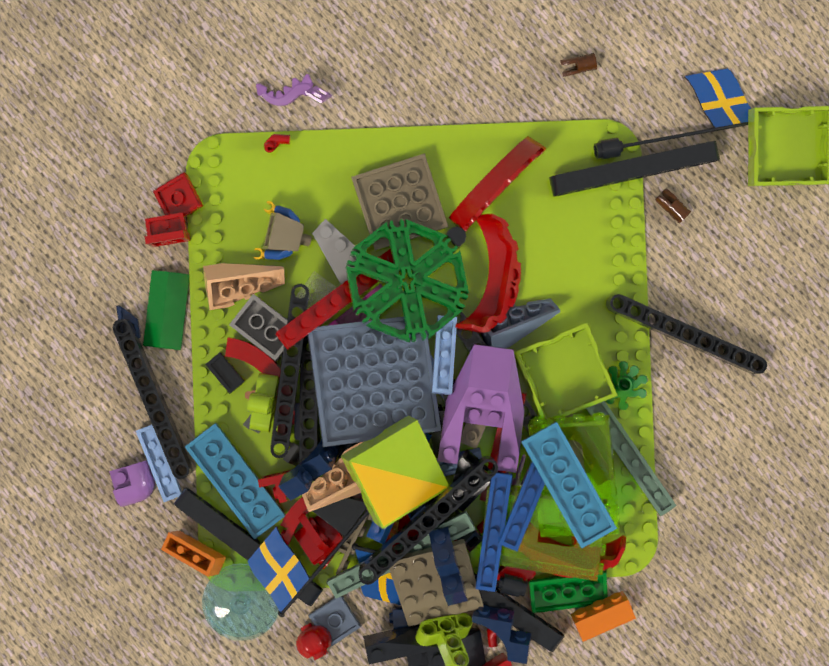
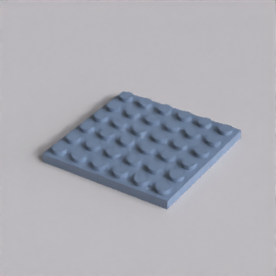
(370, 381)

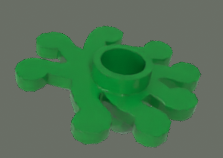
(626, 383)

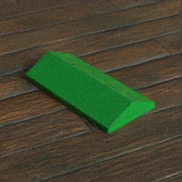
(166, 310)
(565, 592)

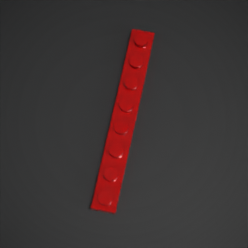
(325, 308)

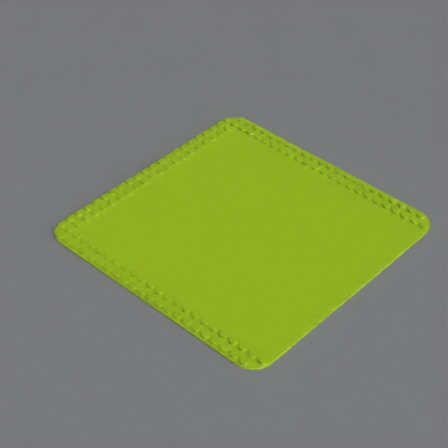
(569, 251)

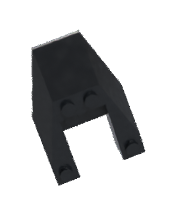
(402, 643)

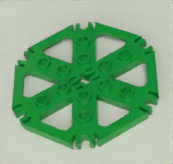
(411, 296)

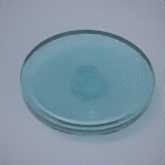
(238, 604)

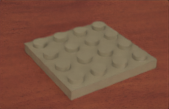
(398, 193)
(421, 586)

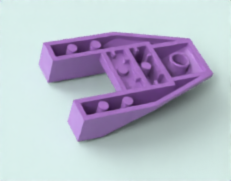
(486, 395)

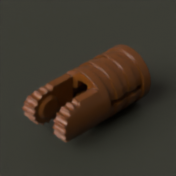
(582, 64)
(673, 206)

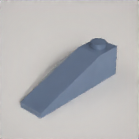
(520, 322)

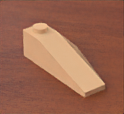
(234, 282)
(331, 486)

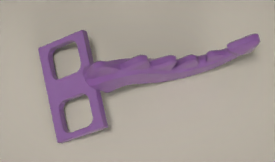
(292, 93)

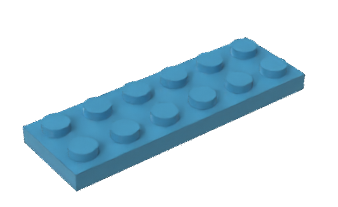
(235, 481)
(569, 485)

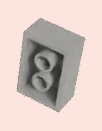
(259, 325)

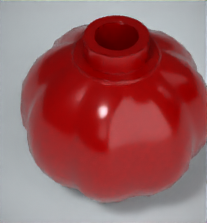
(313, 641)

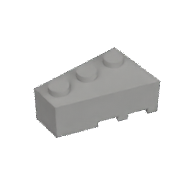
(335, 248)

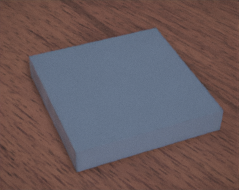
(337, 618)

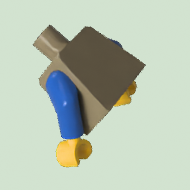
(283, 234)

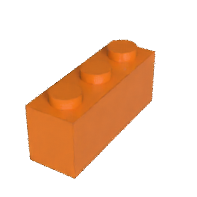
(193, 553)
(603, 616)

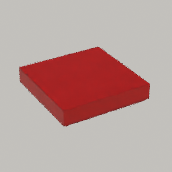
(178, 196)

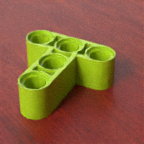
(263, 402)
(450, 636)

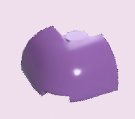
(132, 483)

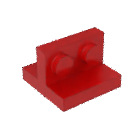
(166, 230)
(274, 479)
(317, 538)

